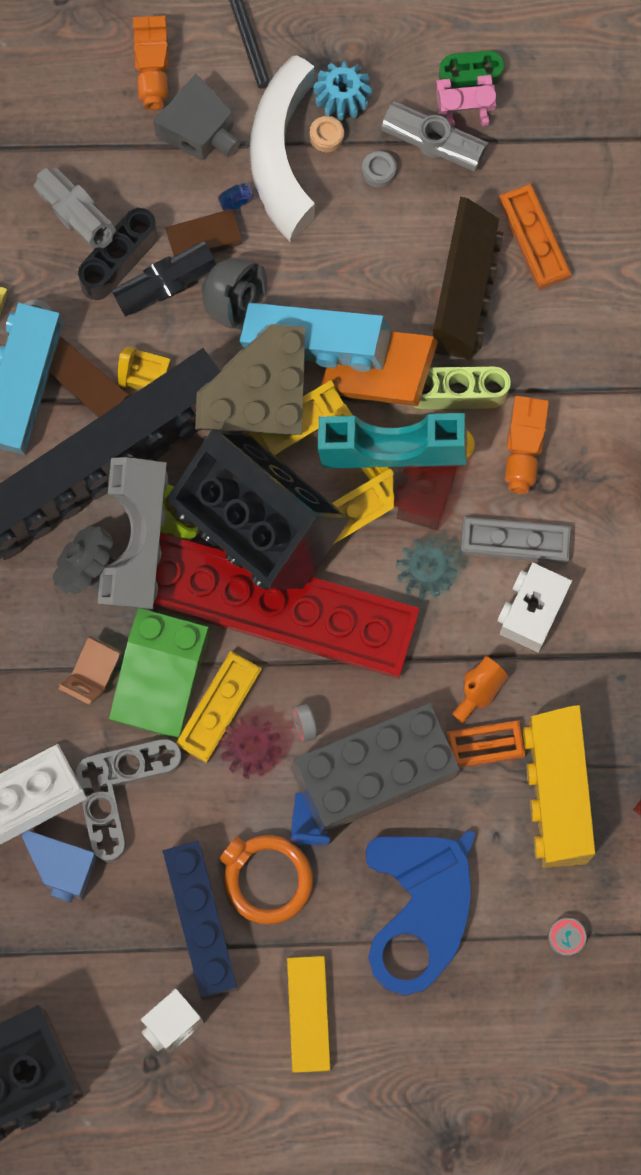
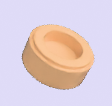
(326, 134)

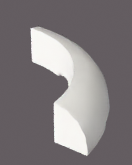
(272, 176)

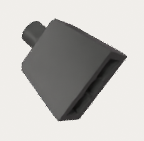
(197, 121)

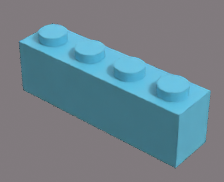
(330, 336)
(25, 371)

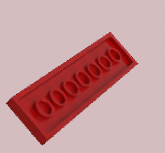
(315, 619)

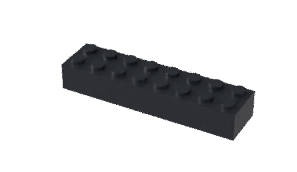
(80, 465)

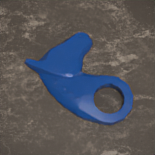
(439, 883)

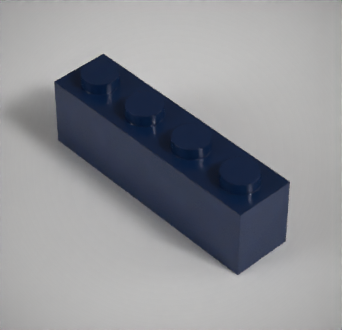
(200, 920)

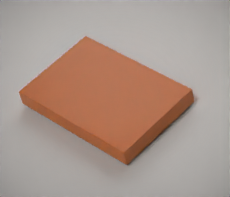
(400, 379)

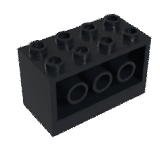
(256, 510)
(33, 1042)

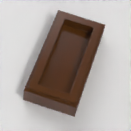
(217, 231)

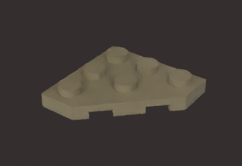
(258, 386)

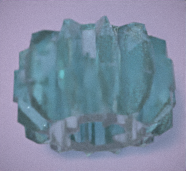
(420, 579)

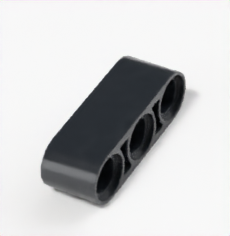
(115, 269)

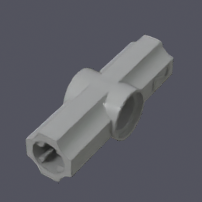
(415, 126)
(74, 208)

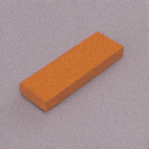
(534, 236)

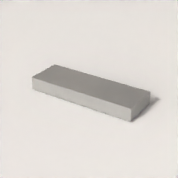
(515, 540)

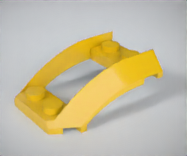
(362, 503)

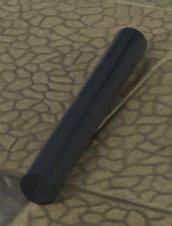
(250, 43)

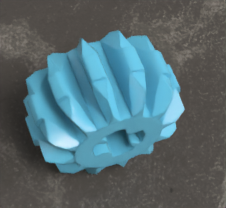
(342, 102)

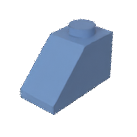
(61, 865)

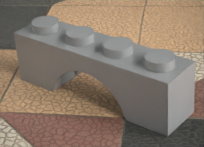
(140, 490)

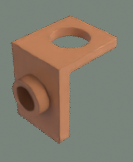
(92, 671)

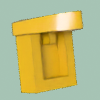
(140, 368)

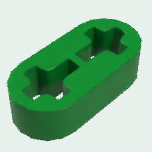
(469, 67)

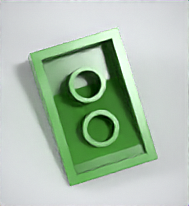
(159, 673)

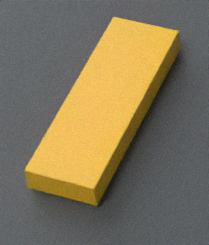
(218, 707)
(308, 1014)

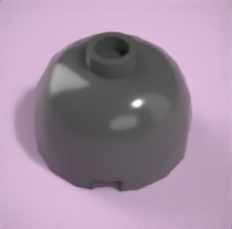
(230, 289)

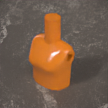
(480, 687)

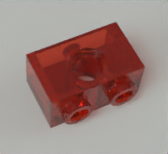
(424, 507)

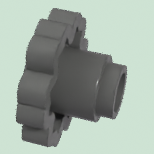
(83, 560)

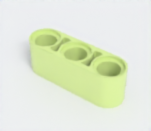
(473, 379)

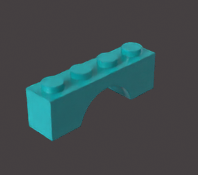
(355, 444)

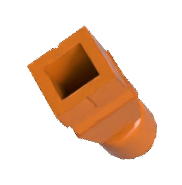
(151, 60)
(525, 442)

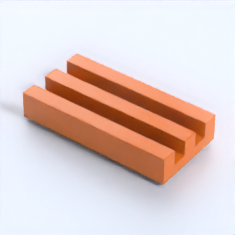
(513, 726)

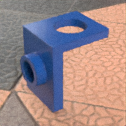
(304, 827)

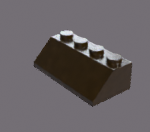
(465, 281)

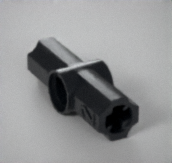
(164, 279)

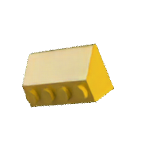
(560, 788)

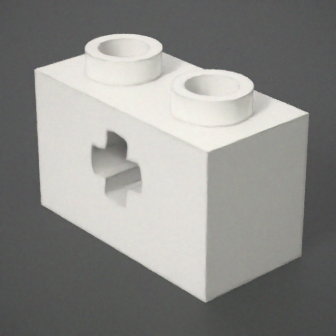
(548, 591)

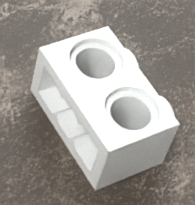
(170, 1022)

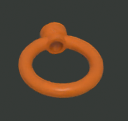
(236, 856)

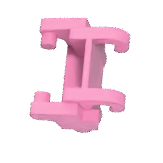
(466, 99)

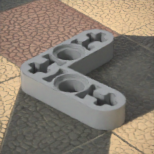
(113, 778)

